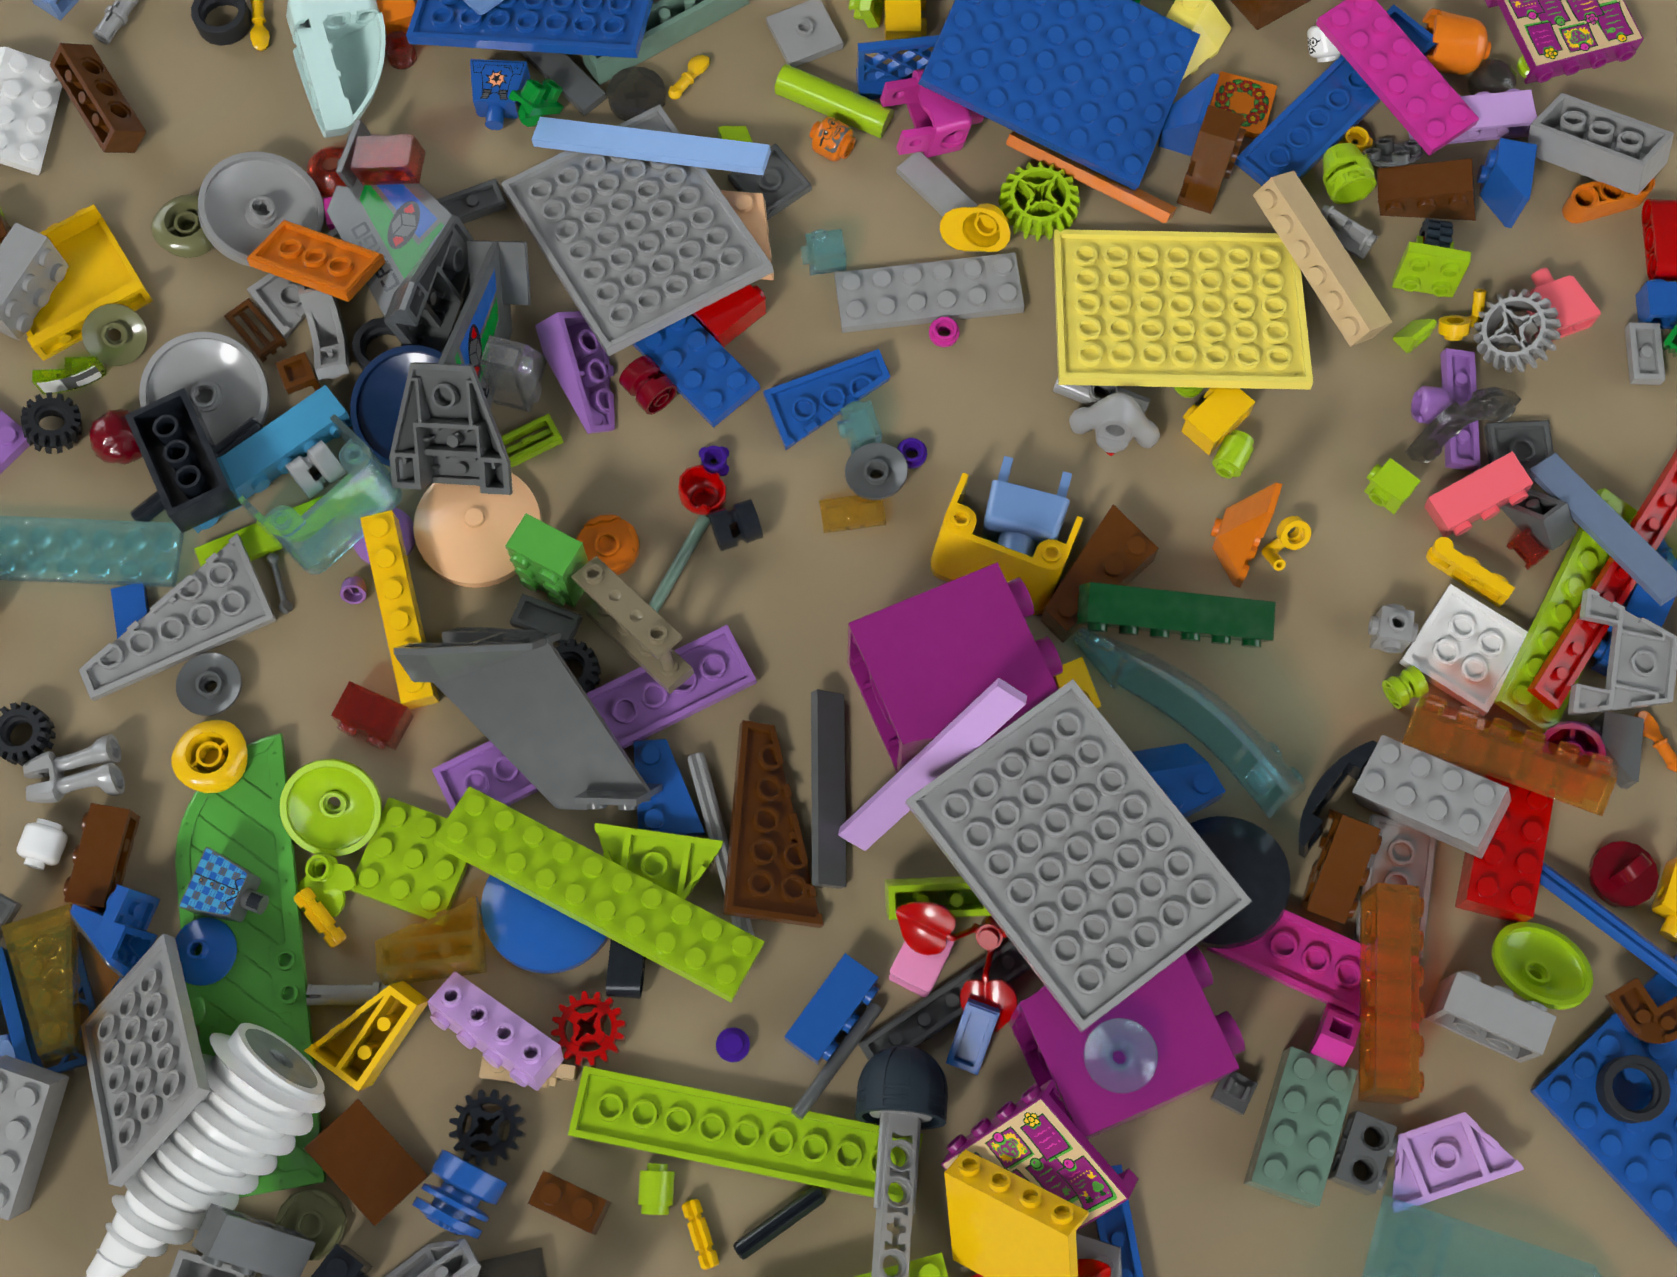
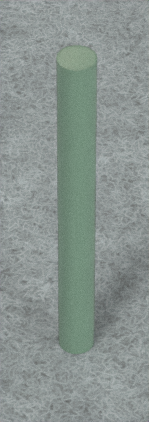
(679, 562)

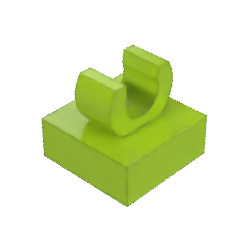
(867, 10)

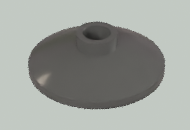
(876, 459)
(199, 674)

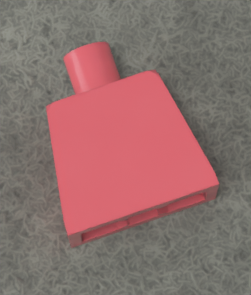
(1568, 297)

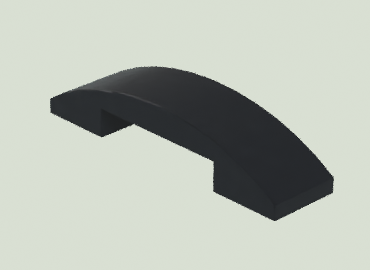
(1350, 764)

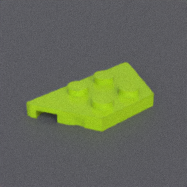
(661, 857)

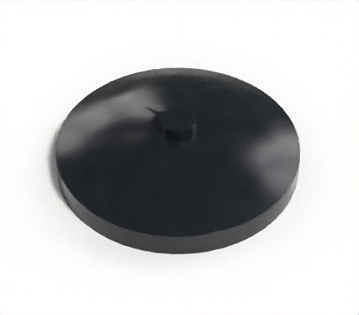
(1257, 867)

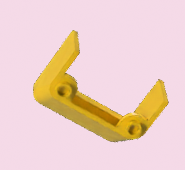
(961, 553)

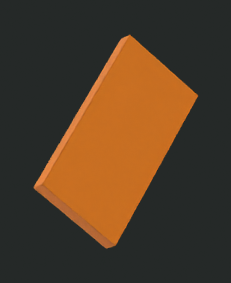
(316, 260)

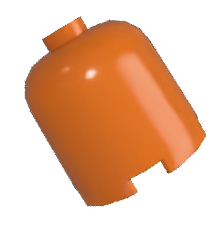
(1459, 40)

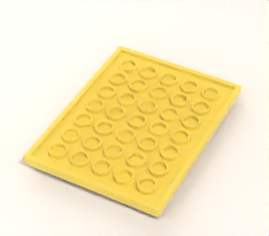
(1179, 310)

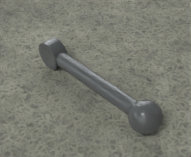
(285, 605)

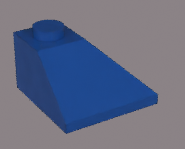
(1186, 117)

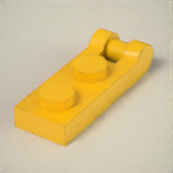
(1469, 572)

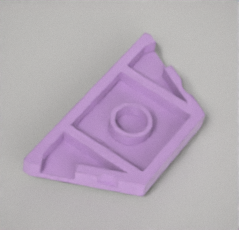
(1447, 1160)

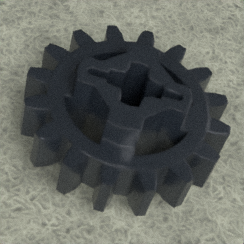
(479, 1115)

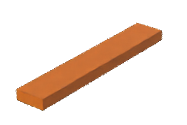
(1136, 199)

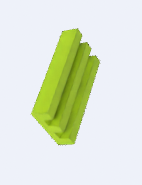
(536, 449)

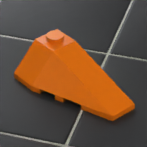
(1241, 531)

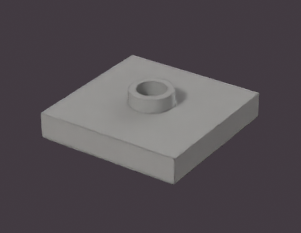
(804, 32)

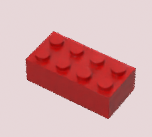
(1510, 871)

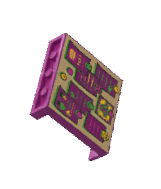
(1570, 34)
(1047, 1150)

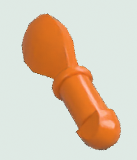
(1652, 731)

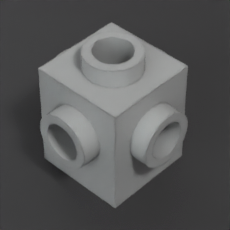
(1392, 628)

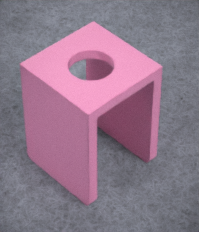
(918, 971)

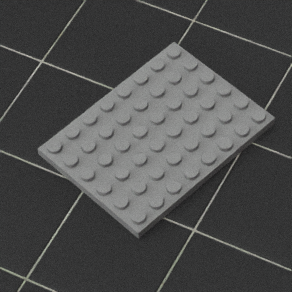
(635, 237)
(1077, 854)

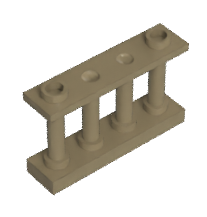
(633, 624)

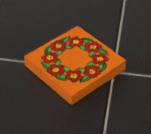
(1245, 98)

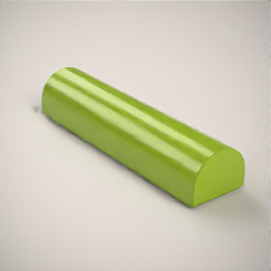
(833, 100)

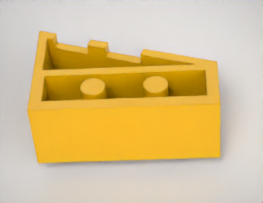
(904, 19)
(370, 1036)

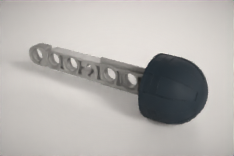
(902, 1094)

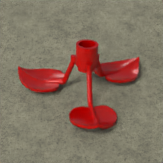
(926, 931)

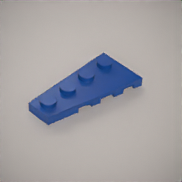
(817, 398)

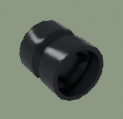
(746, 520)

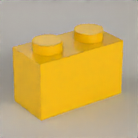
(1216, 417)

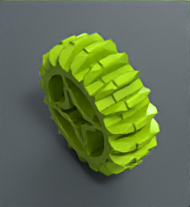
(1036, 185)

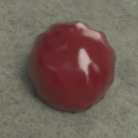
(113, 438)

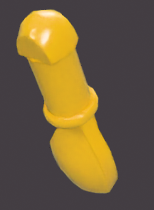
(259, 34)
(696, 66)

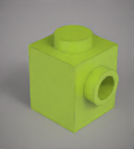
(1390, 485)

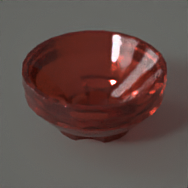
(325, 179)

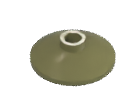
(110, 351)

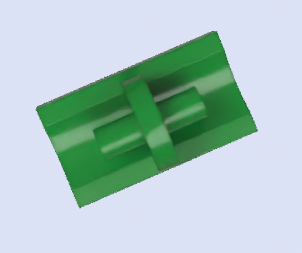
(537, 100)

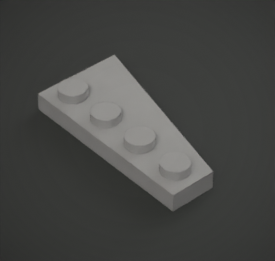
(280, 300)

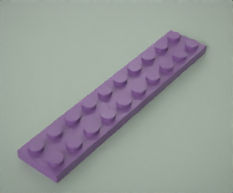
(629, 705)

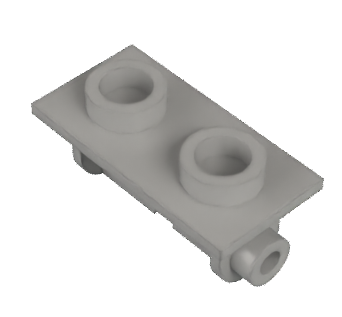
(1352, 235)

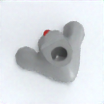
(1115, 423)

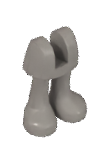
(107, 776)

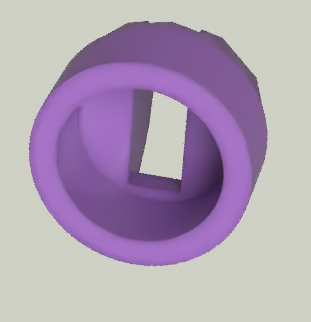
(348, 590)

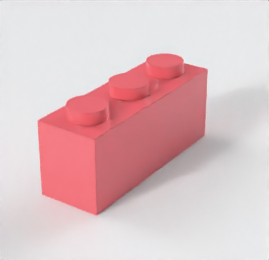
(1479, 495)

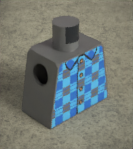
(223, 889)

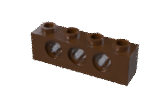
(97, 98)

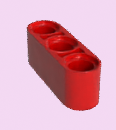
(1660, 238)

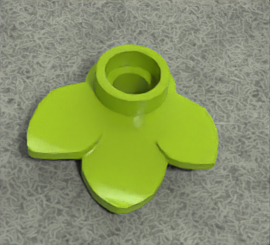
(331, 885)

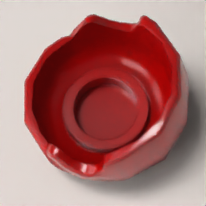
(701, 490)

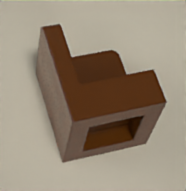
(297, 373)

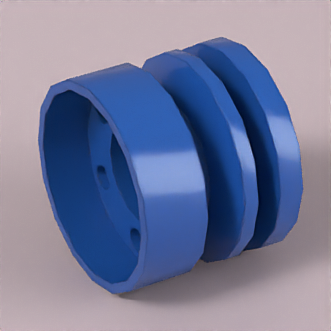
(459, 1195)

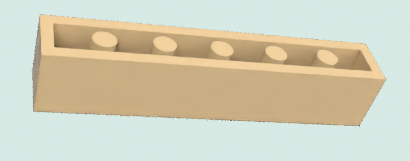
(1322, 258)

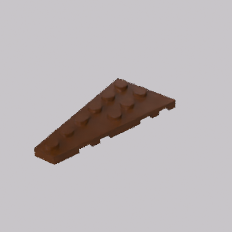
(766, 848)

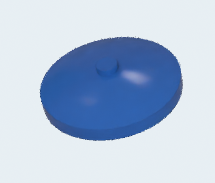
(533, 932)

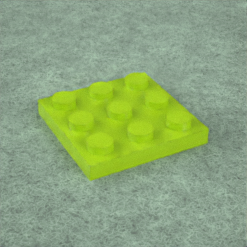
(405, 866)

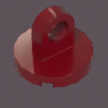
(1623, 874)

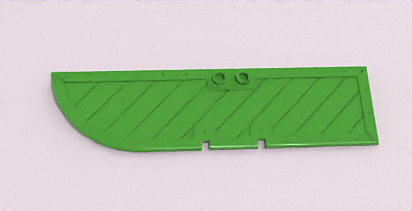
(270, 968)

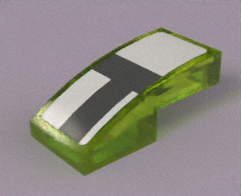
(76, 374)

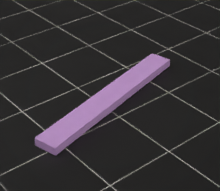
(949, 747)

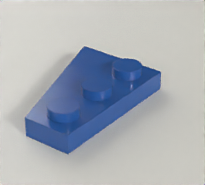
(672, 807)

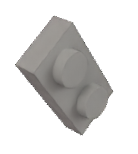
(1645, 353)

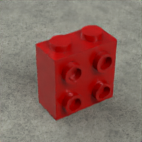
(732, 314)

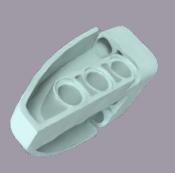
(337, 57)

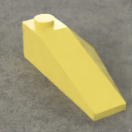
(1206, 20)

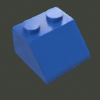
(1507, 179)

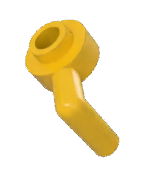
(1455, 327)
(1291, 541)

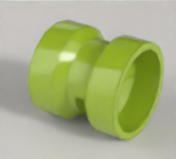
(1405, 687)

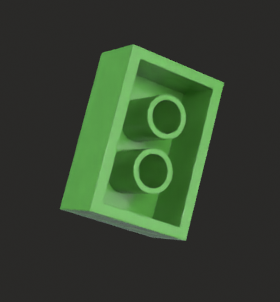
(547, 560)

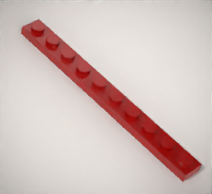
(1614, 584)

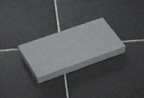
(1402, 859)

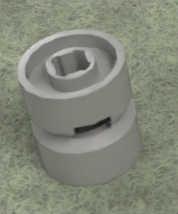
(323, 461)

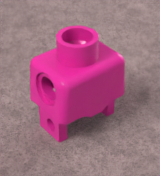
(937, 121)

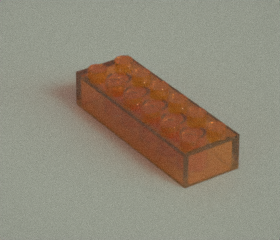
(1512, 754)
(1390, 994)

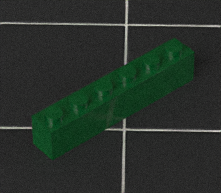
(1175, 613)

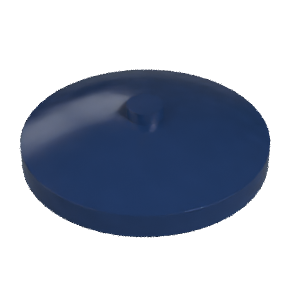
(379, 396)

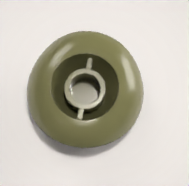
(179, 229)

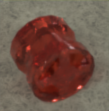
(400, 57)

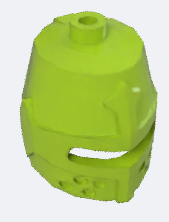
(1347, 174)

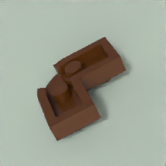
(1642, 1015)

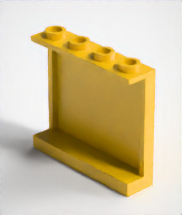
(95, 277)
(1008, 1223)

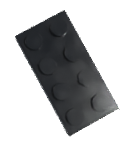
(182, 460)

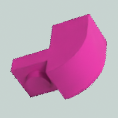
(1335, 1035)

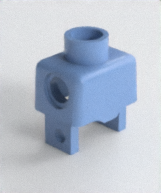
(1022, 515)

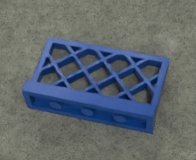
(873, 74)
(17, 1020)

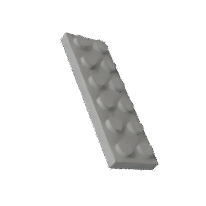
(928, 291)

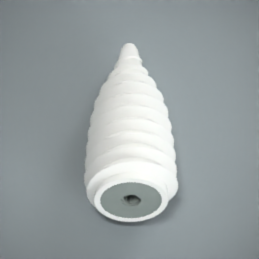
(251, 1115)

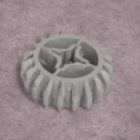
(1528, 325)

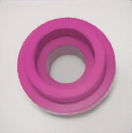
(944, 324)

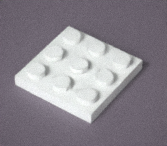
(1465, 649)

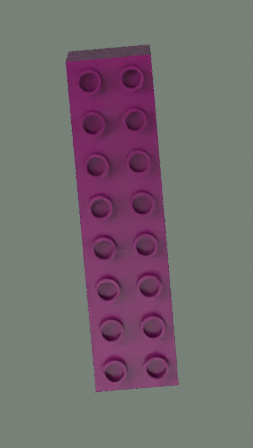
(916, 674)

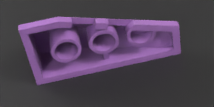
(580, 368)

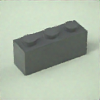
(251, 1244)

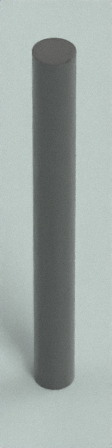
(836, 1061)

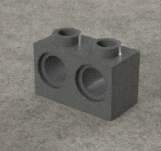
(1354, 1148)

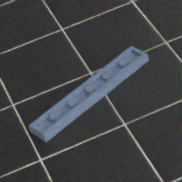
(1607, 528)

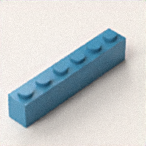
(264, 454)

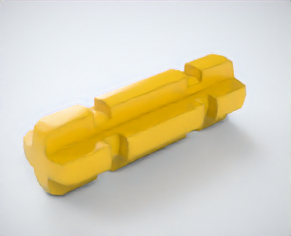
(319, 917)
(700, 1234)

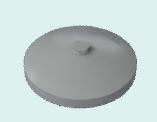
(250, 197)
(217, 375)

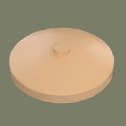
(467, 531)

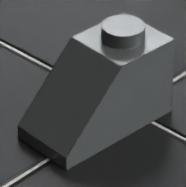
(1545, 517)
(1623, 744)

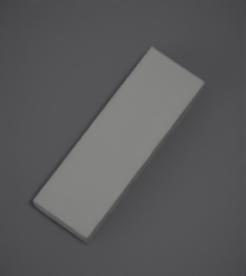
(932, 184)

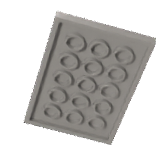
(143, 1060)

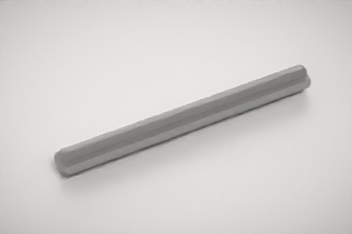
(713, 822)

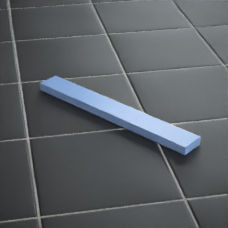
(651, 145)

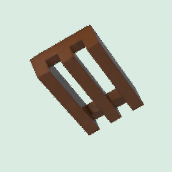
(269, 347)

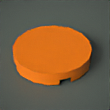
(611, 541)

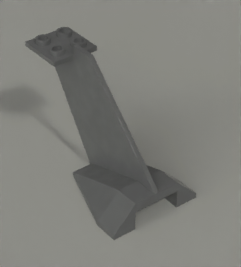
(533, 712)

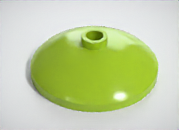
(316, 822)
(1542, 965)

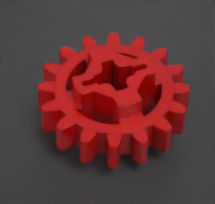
(598, 1016)

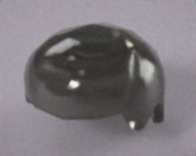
(1492, 76)

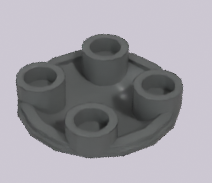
(1392, 154)

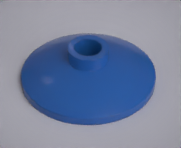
(217, 953)

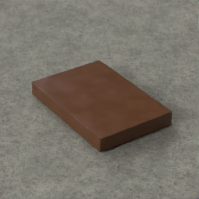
(366, 1162)

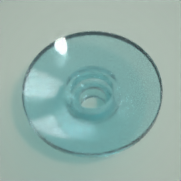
(1134, 1042)

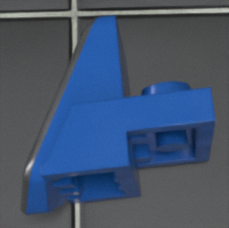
(120, 932)

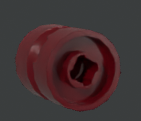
(645, 381)

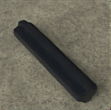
(779, 1222)

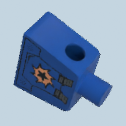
(491, 87)

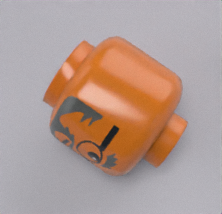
(832, 139)

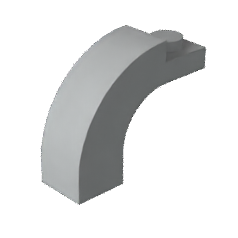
(327, 333)

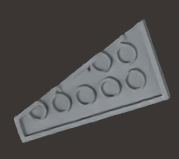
(192, 618)

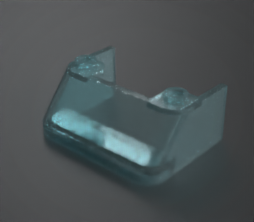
(334, 520)

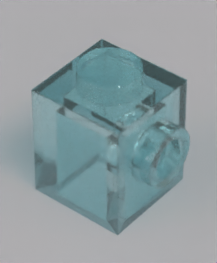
(824, 251)
(859, 425)

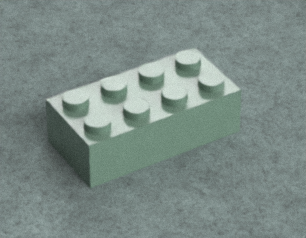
(1301, 1127)

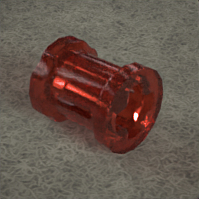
(1528, 549)

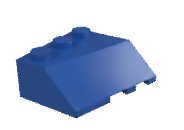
(1182, 776)

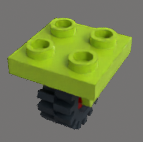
(1432, 262)

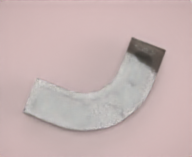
(1486, 404)

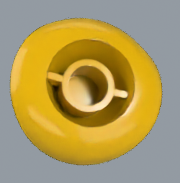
(205, 750)

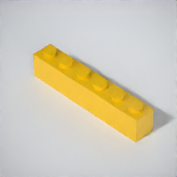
(396, 600)

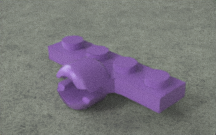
(1458, 383)

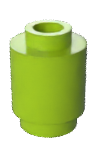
(1233, 454)
(656, 1189)

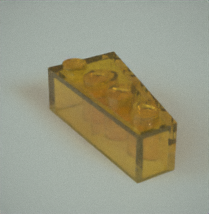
(46, 971)

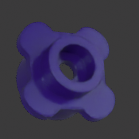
(717, 453)

